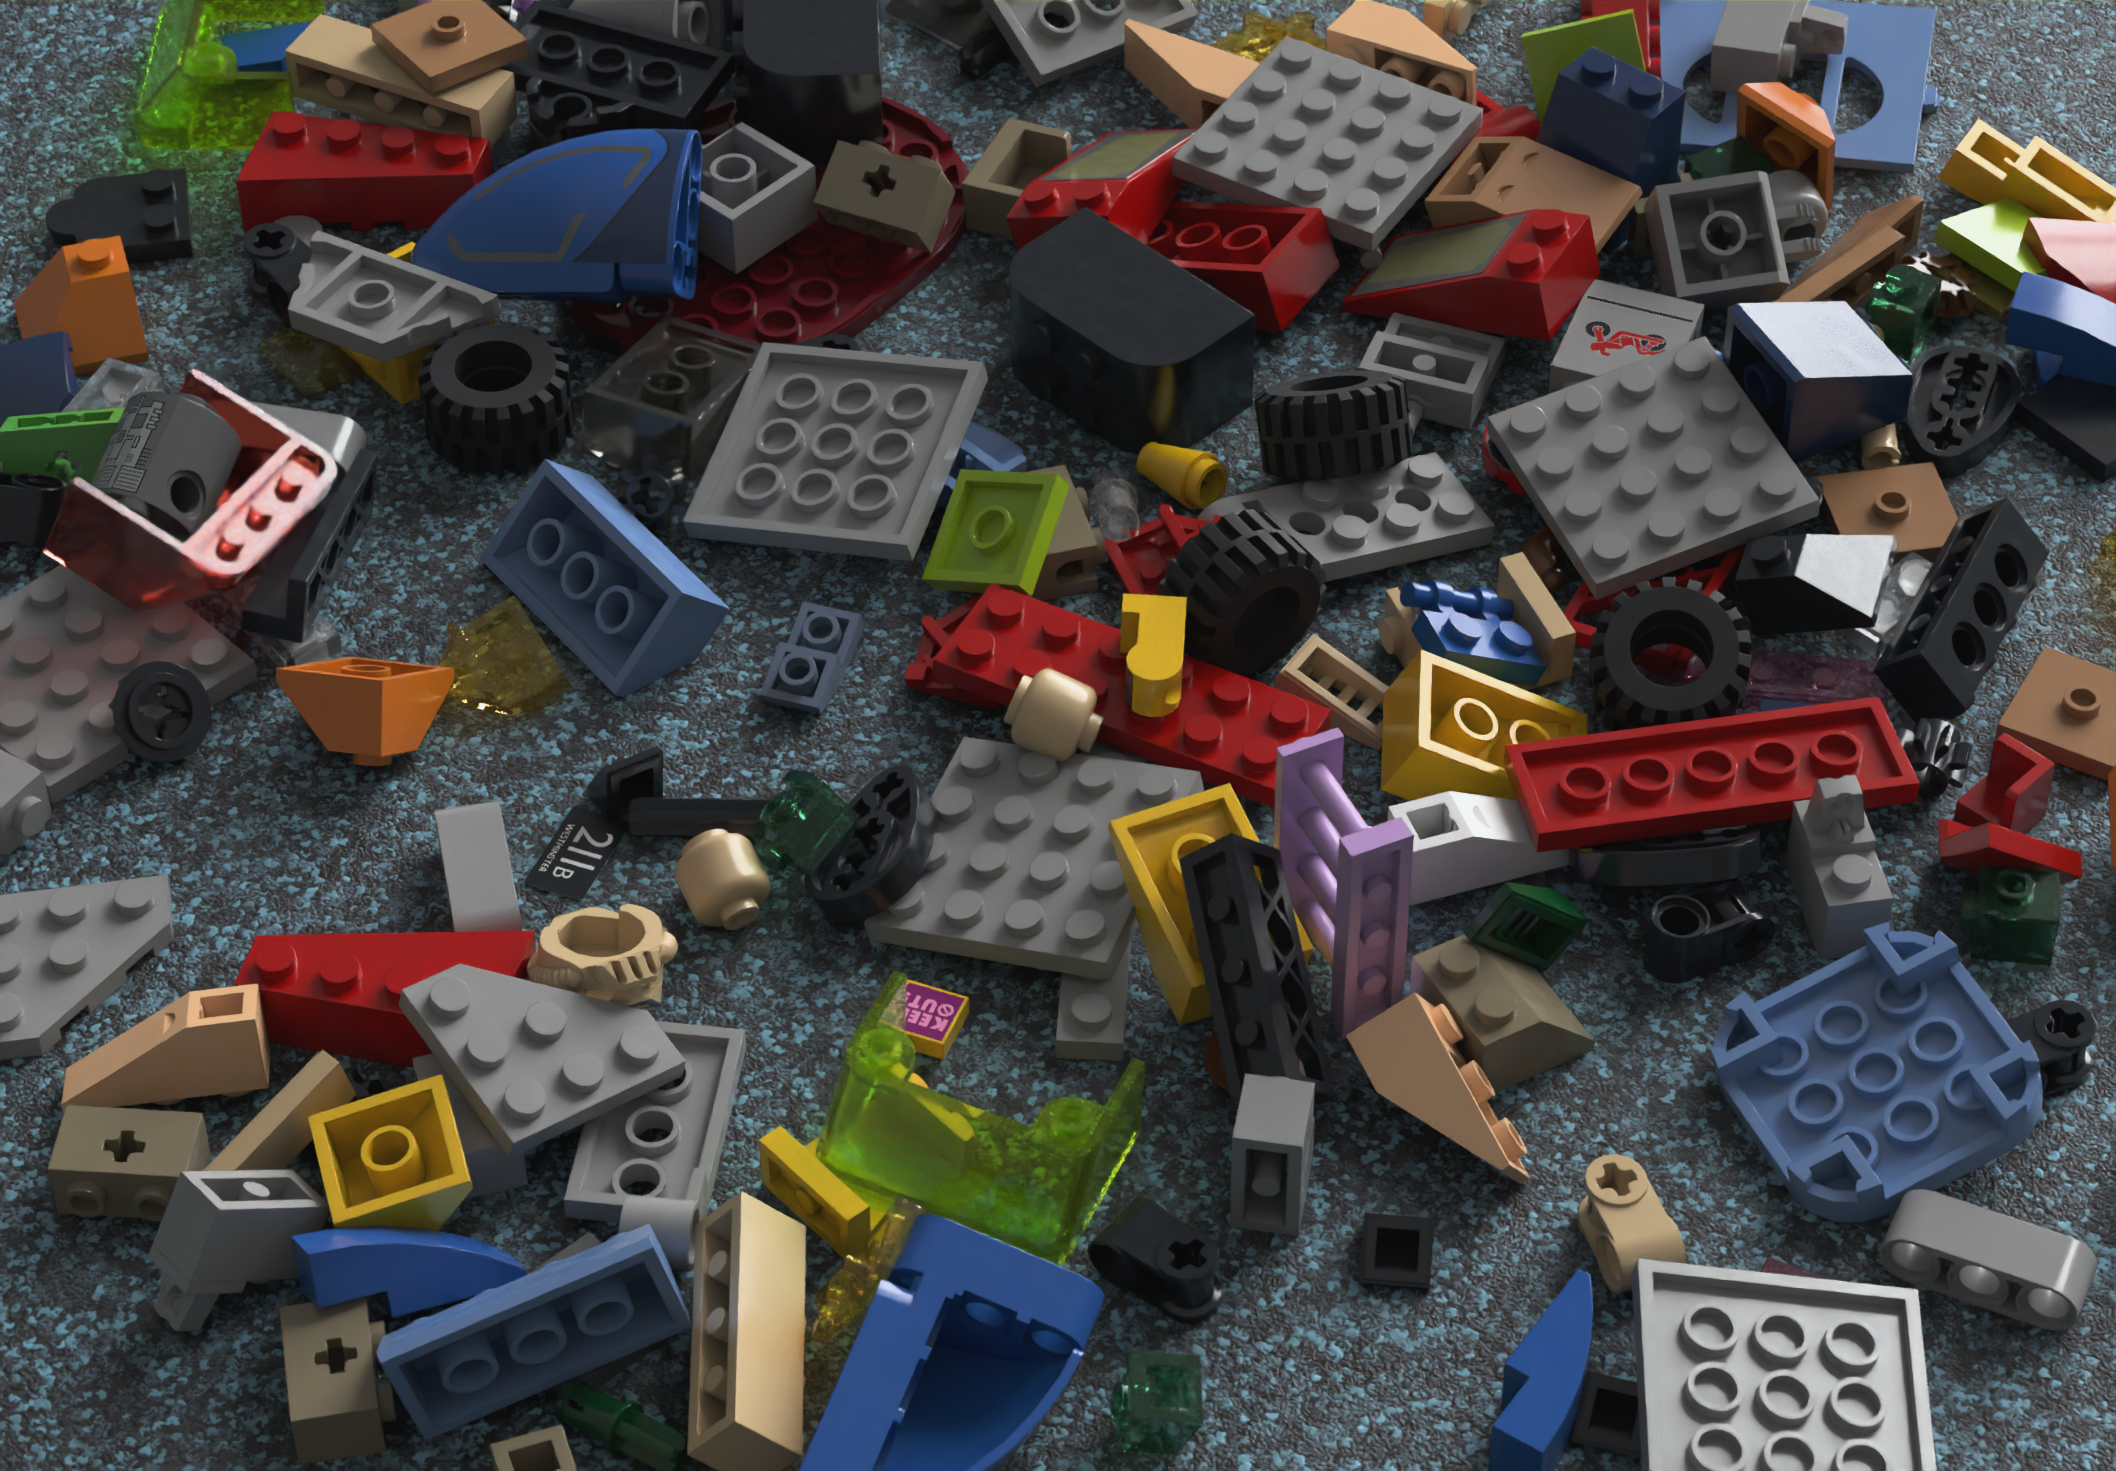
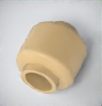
(1053, 715)
(722, 879)

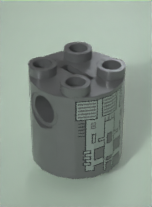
(169, 460)

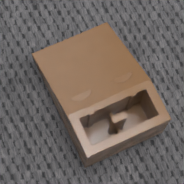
(1521, 175)

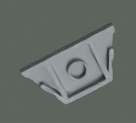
(380, 301)

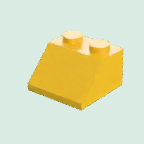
(393, 1158)

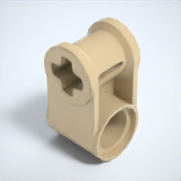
(1625, 1220)

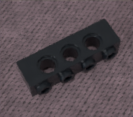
(1962, 612)

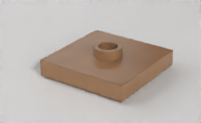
(449, 41)
(1891, 501)
(2066, 713)

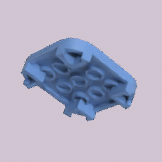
(1877, 1076)

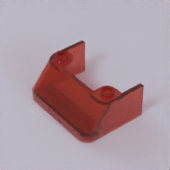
(265, 498)

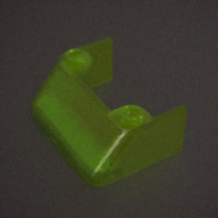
(193, 85)
(966, 1163)

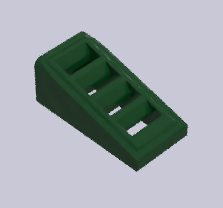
(1527, 924)

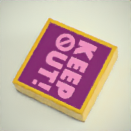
(933, 1018)

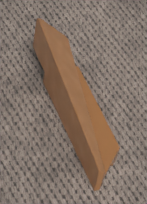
(1860, 256)

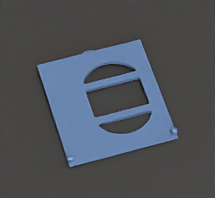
(1881, 42)

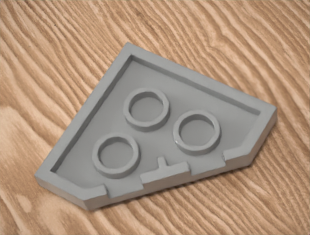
(72, 952)
(536, 1053)

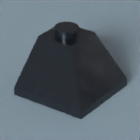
(1814, 581)

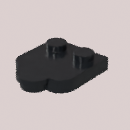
(143, 208)

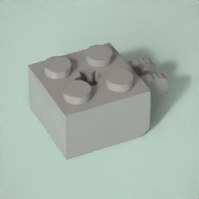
(751, 197)
(1737, 215)

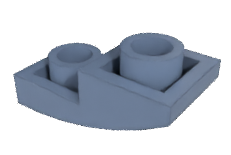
(814, 658)

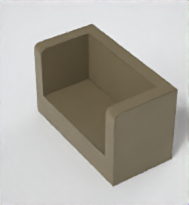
(1004, 170)

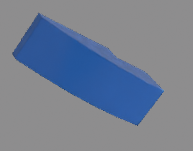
(2065, 323)
(398, 1266)
(1545, 1384)

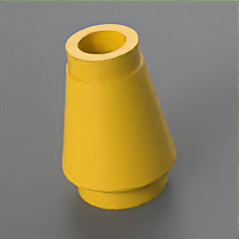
(1183, 473)

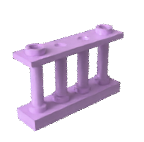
(1345, 880)

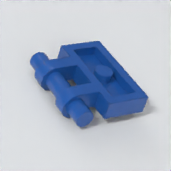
(1473, 631)

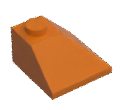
(1789, 132)
(89, 297)
(367, 704)

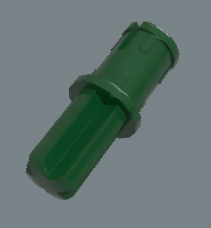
(623, 1427)

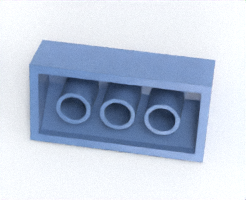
(602, 580)
(534, 1332)

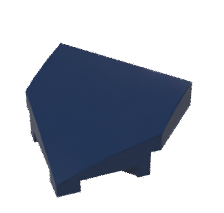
(36, 376)

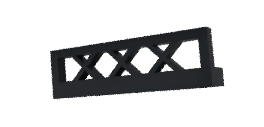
(312, 557)
(1246, 968)

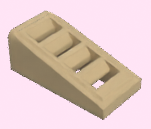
(1335, 670)

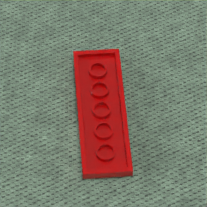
(1220, 728)
(1703, 773)

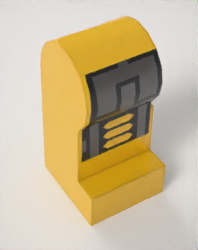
(1155, 648)

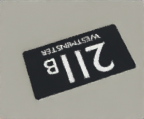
(577, 853)

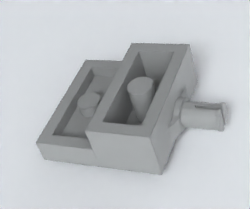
(1442, 367)

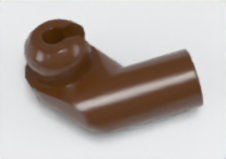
(1541, 554)

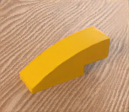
(2038, 177)

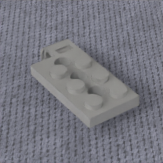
(1091, 35)
(1409, 513)
(679, 1165)

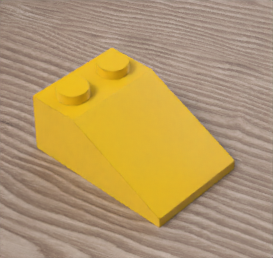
(1452, 726)
(1149, 857)

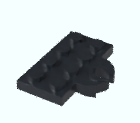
(611, 74)

